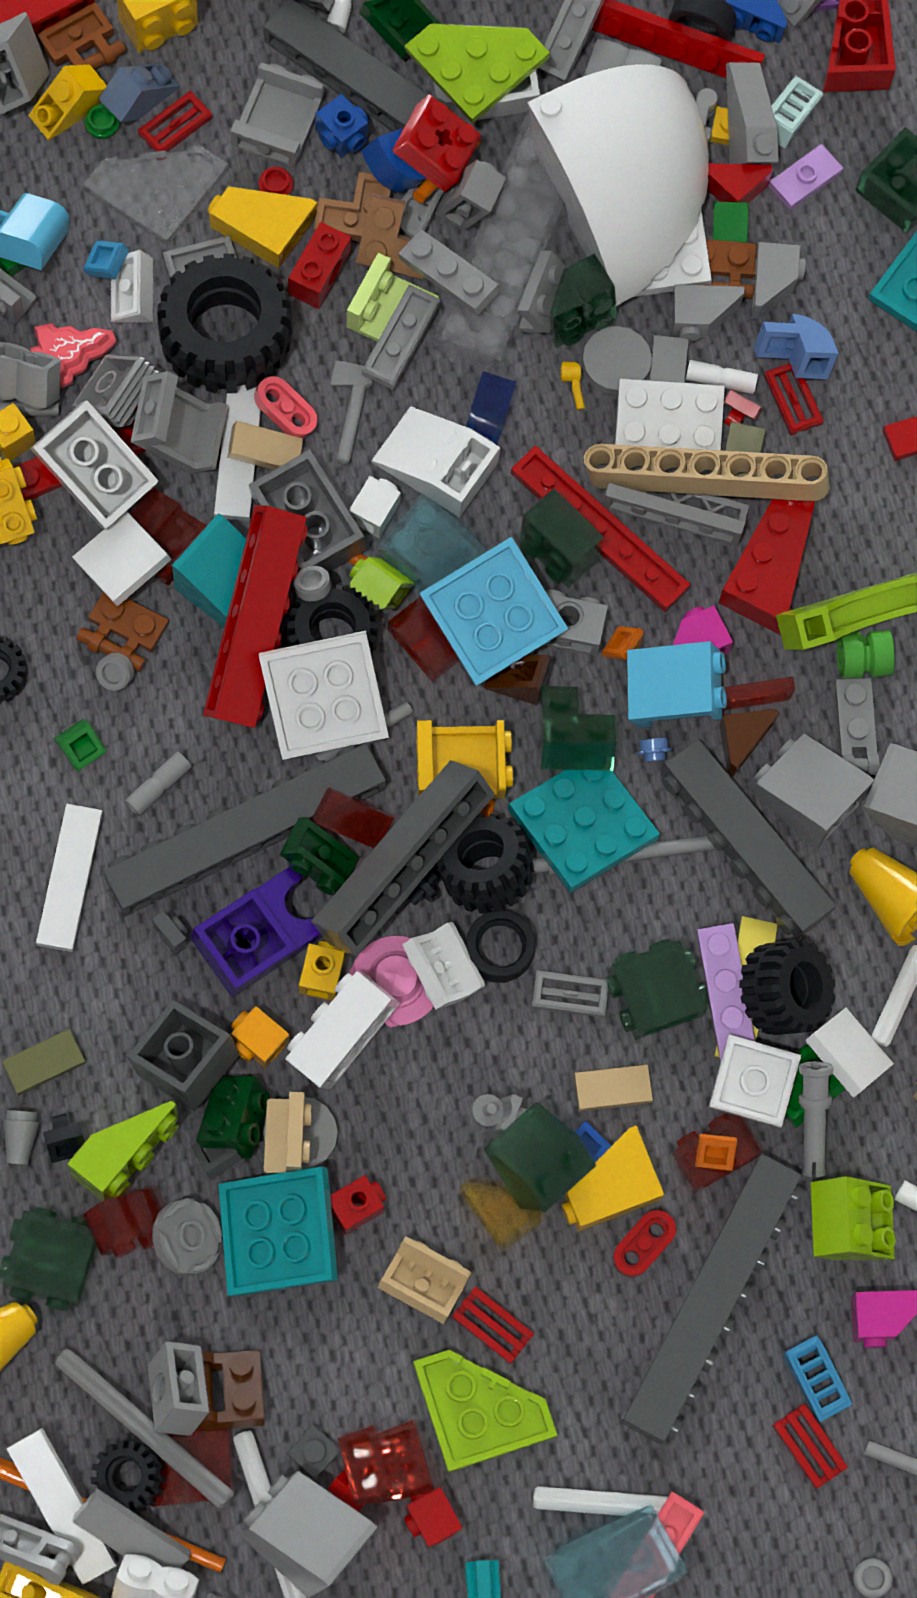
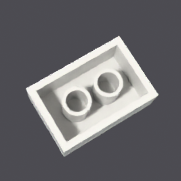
(94, 464)
(341, 1029)

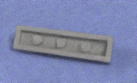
(678, 515)

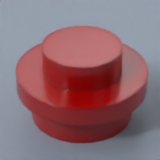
(276, 181)

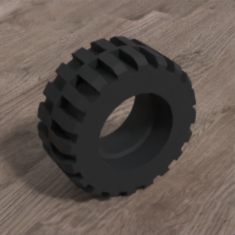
(216, 284)

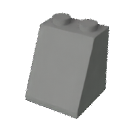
(811, 788)
(894, 794)
(306, 1532)

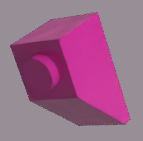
(704, 626)
(881, 1315)

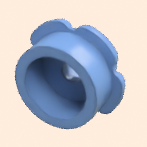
(654, 749)

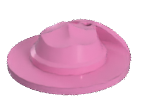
(389, 967)

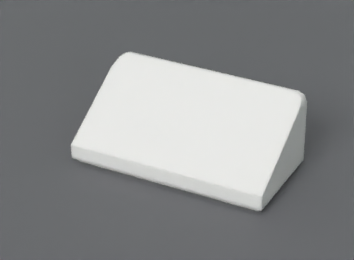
(133, 289)

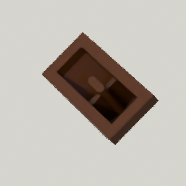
(521, 679)
(742, 735)

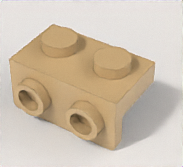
(284, 1134)
(424, 1279)

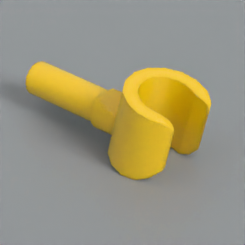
(572, 373)

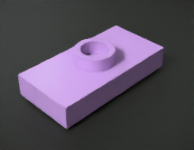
(805, 177)

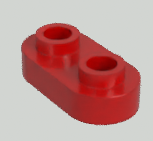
(643, 1243)

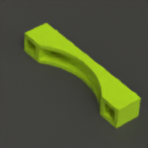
(846, 613)

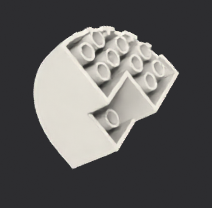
(627, 165)

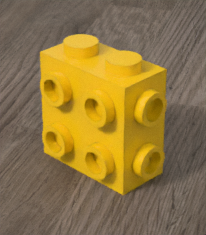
(14, 511)

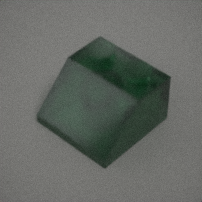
(539, 1159)

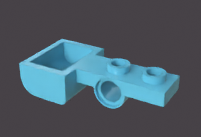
(32, 230)

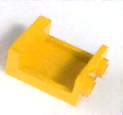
(471, 746)

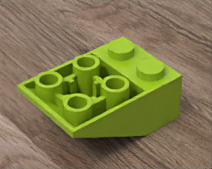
(117, 1151)

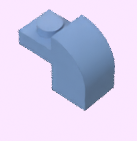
(802, 342)

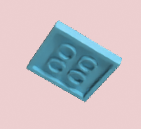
(493, 611)

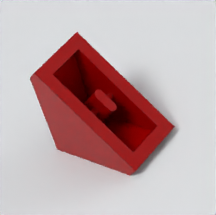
(737, 181)

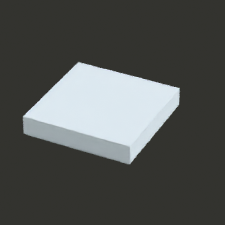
(121, 558)
(850, 1051)
(754, 1081)

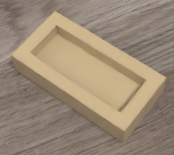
(262, 446)
(613, 1087)

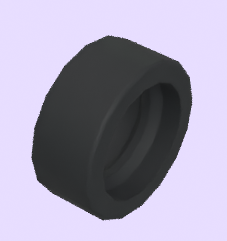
(708, 16)
(512, 921)

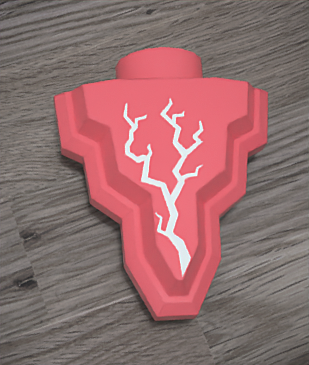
(73, 347)

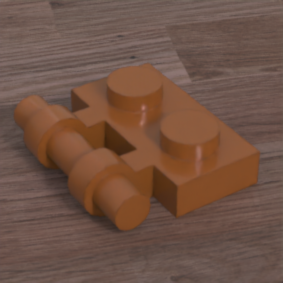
(78, 33)
(733, 261)
(129, 621)

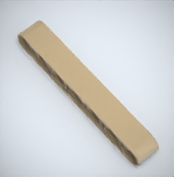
(719, 482)

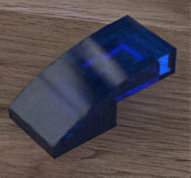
(491, 406)

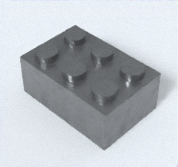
(306, 490)

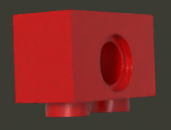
(319, 265)

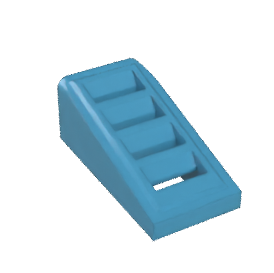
(791, 1358)

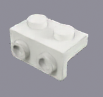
(443, 966)

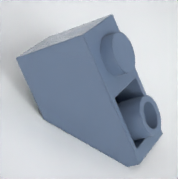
(138, 90)

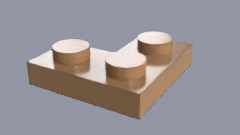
(350, 216)
(382, 236)

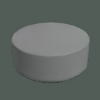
(312, 583)
(114, 671)
(872, 1578)

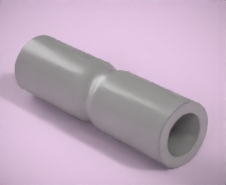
(161, 780)

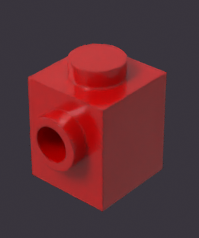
(357, 1204)
(431, 1518)

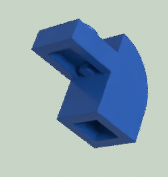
(388, 167)

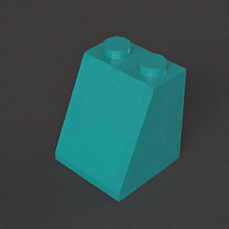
(210, 568)

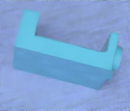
(675, 683)

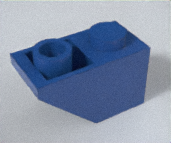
(761, 18)

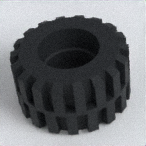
(337, 605)
(491, 886)
(787, 987)

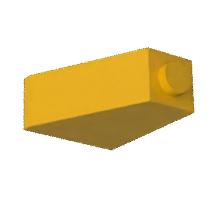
(262, 221)
(614, 1187)

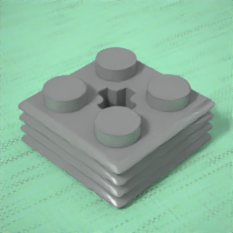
(116, 388)

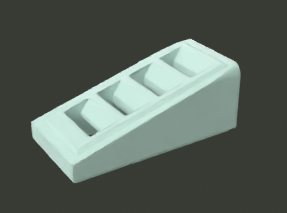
(785, 127)

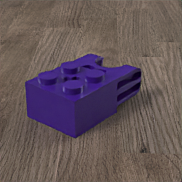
(263, 921)

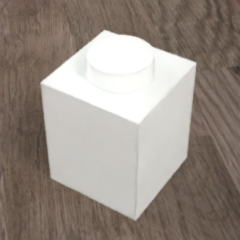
(375, 505)

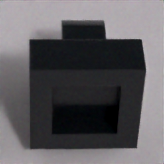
(64, 1139)

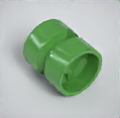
(865, 654)

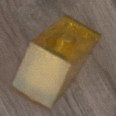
(499, 1213)

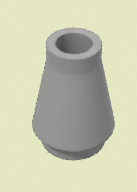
(19, 1135)

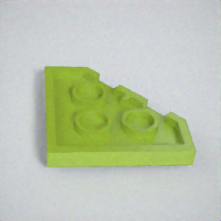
(476, 62)
(479, 1411)

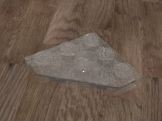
(157, 188)

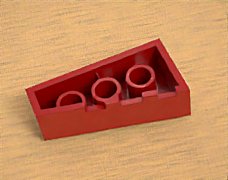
(860, 47)
(770, 564)

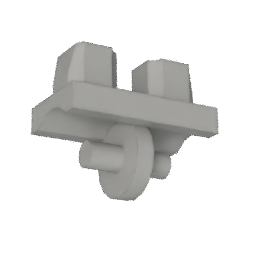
(496, 1113)

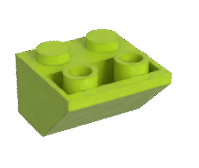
(852, 1219)

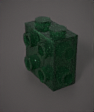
(657, 988)
(48, 1259)

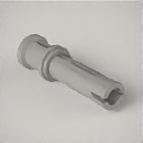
(815, 1101)

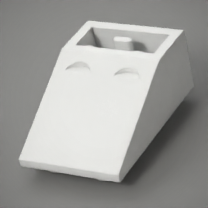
(438, 459)

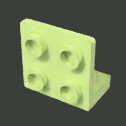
(376, 299)

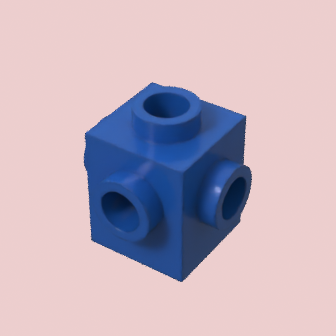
(342, 126)

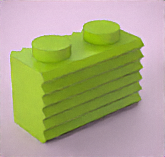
(380, 582)

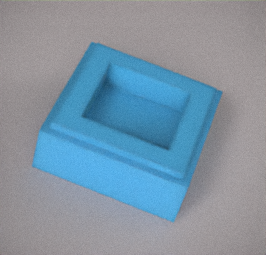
(106, 259)

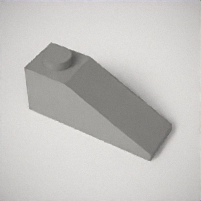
(750, 116)

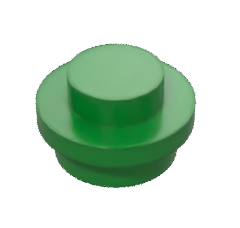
(101, 122)

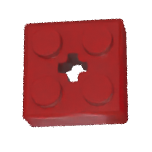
(437, 143)

